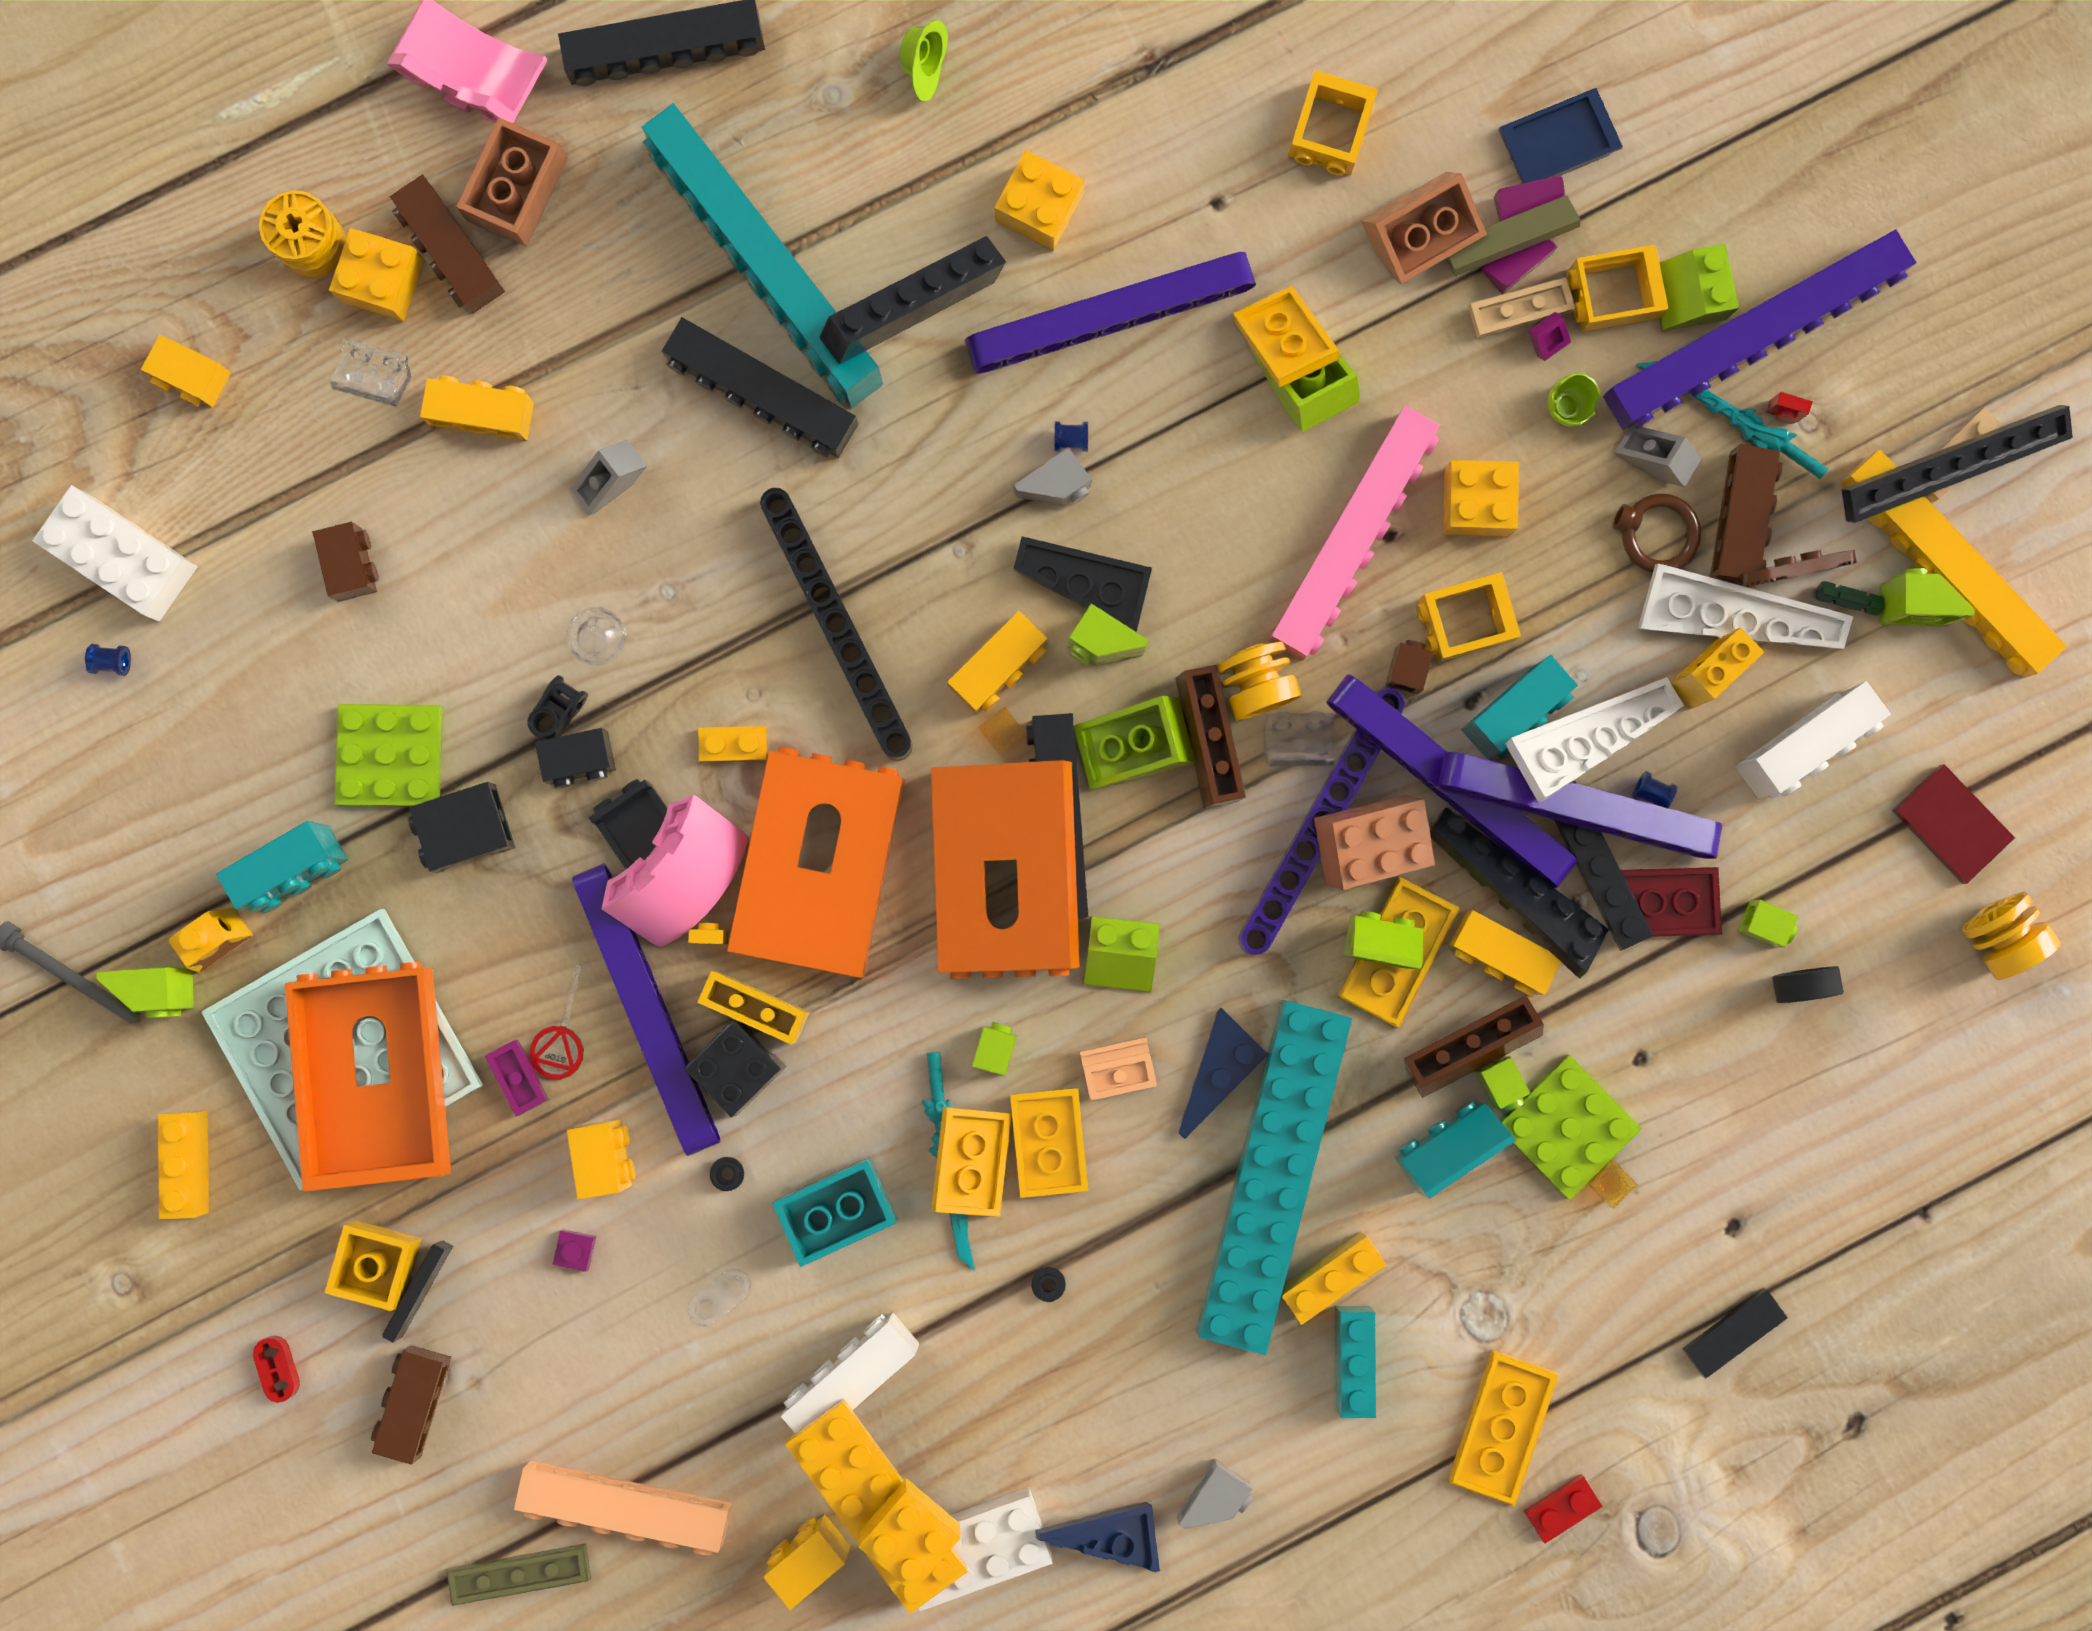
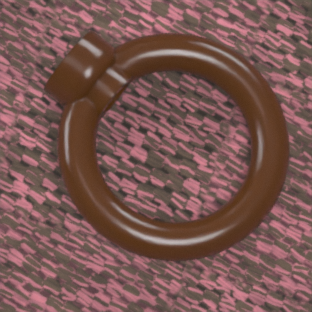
(1629, 519)

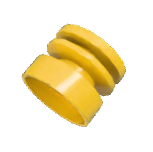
(316, 245)
(1258, 680)
(2013, 940)

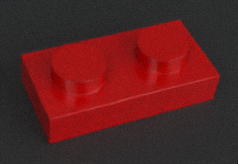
(1563, 1508)

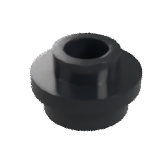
(716, 1174)
(1048, 1273)

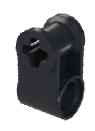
(557, 707)

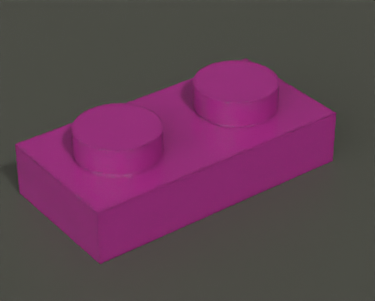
(516, 1078)

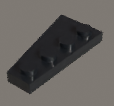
(1086, 578)

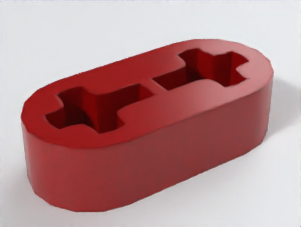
(284, 1366)

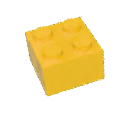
(1039, 200)
(377, 274)
(1480, 498)
(600, 1158)
(373, 1265)
(909, 1535)
(806, 1561)

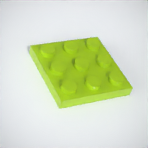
(388, 754)
(1569, 1127)

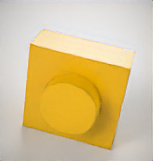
(708, 934)

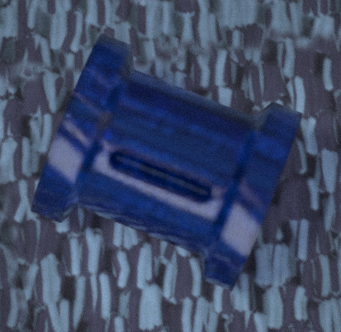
(1071, 436)
(108, 659)
(1654, 790)

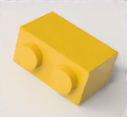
(186, 371)

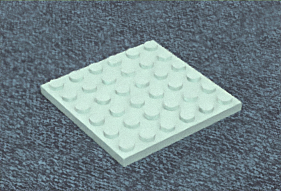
(256, 1039)

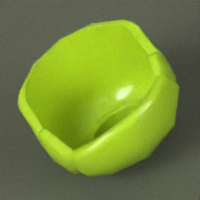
(1573, 399)

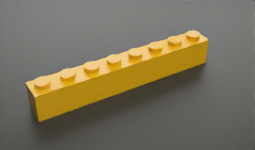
(1936, 545)

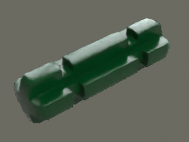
(1850, 598)

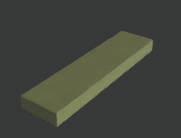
(1517, 234)
(518, 1574)

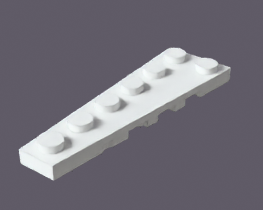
(1712, 607)
(1575, 744)

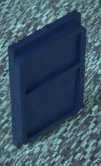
(1561, 137)

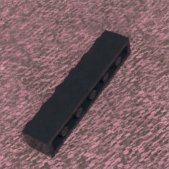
(661, 42)
(911, 300)
(759, 388)
(1055, 741)

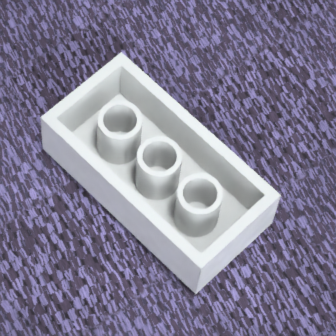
(115, 553)
(1813, 740)
(856, 1373)
(996, 1544)

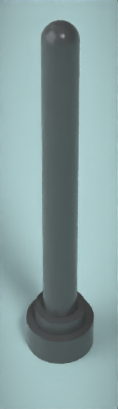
(13, 940)

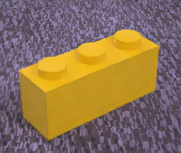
(477, 408)
(999, 663)
(1504, 954)
(753, 1007)
(183, 1164)
(1332, 1277)

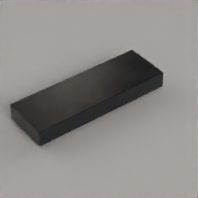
(417, 1291)
(1735, 1333)

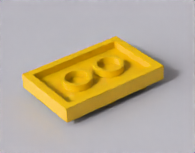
(1286, 336)
(1049, 1142)
(971, 1162)

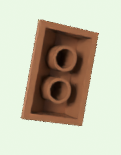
(1425, 226)

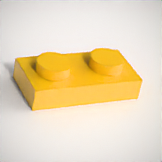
(733, 744)

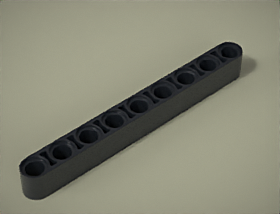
(832, 608)

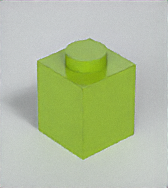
(1768, 924)
(995, 1048)
(1503, 1083)

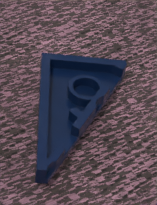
(1225, 1064)
(1117, 1535)

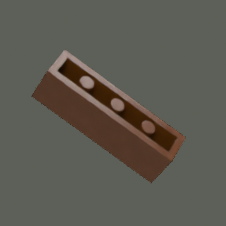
(447, 244)
(1745, 512)
(1210, 736)
(1474, 1046)

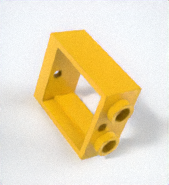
(1343, 93)
(1649, 279)
(1500, 608)
(1718, 668)

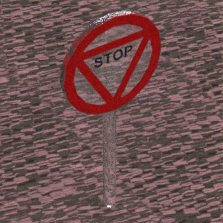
(556, 1049)

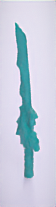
(1758, 434)
(934, 1113)

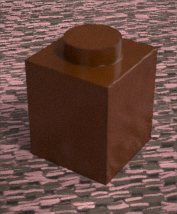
(1409, 667)

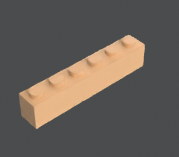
(623, 1507)

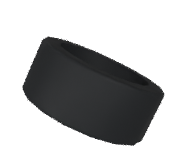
(1808, 984)

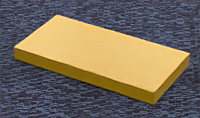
(1388, 989)
(1503, 1428)

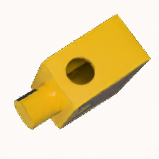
(207, 941)

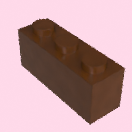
(410, 1404)

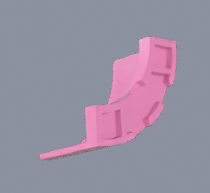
(465, 64)
(682, 875)

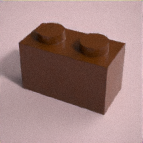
(345, 561)

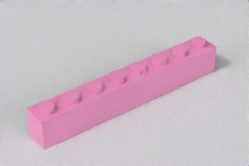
(1355, 532)

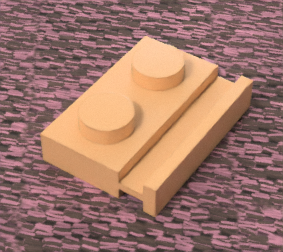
(1118, 1068)

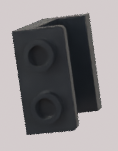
(631, 821)
(460, 827)

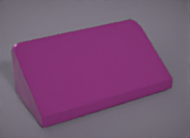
(1526, 196)
(1512, 268)

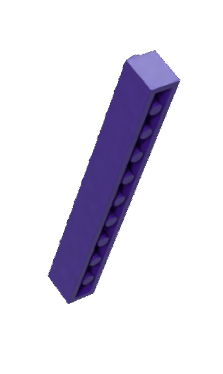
(1759, 330)

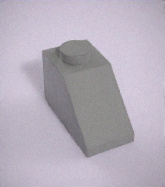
(1659, 454)
(608, 476)
(1056, 481)
(1216, 1497)

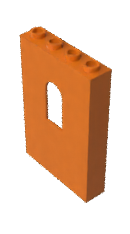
(1005, 815)
(808, 913)
(375, 1130)

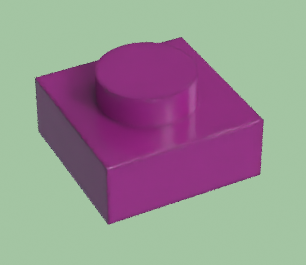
(1550, 336)
(574, 1250)

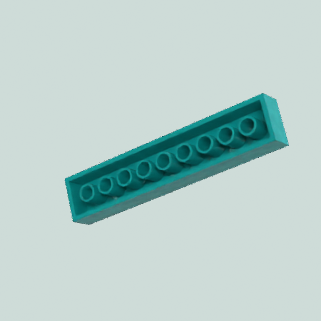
(754, 249)
(1273, 1177)

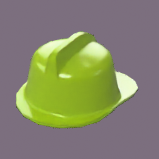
(922, 56)

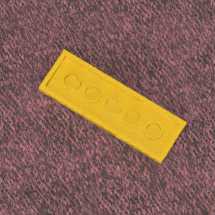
(856, 1483)

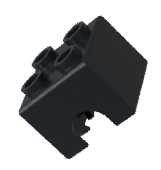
(734, 1068)

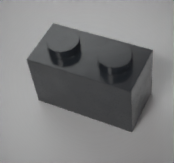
(575, 757)

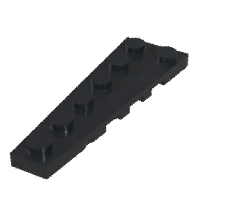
(1567, 928)

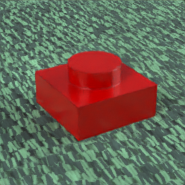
(1789, 407)

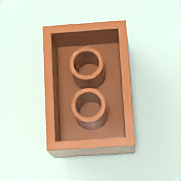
(512, 181)
(1374, 841)

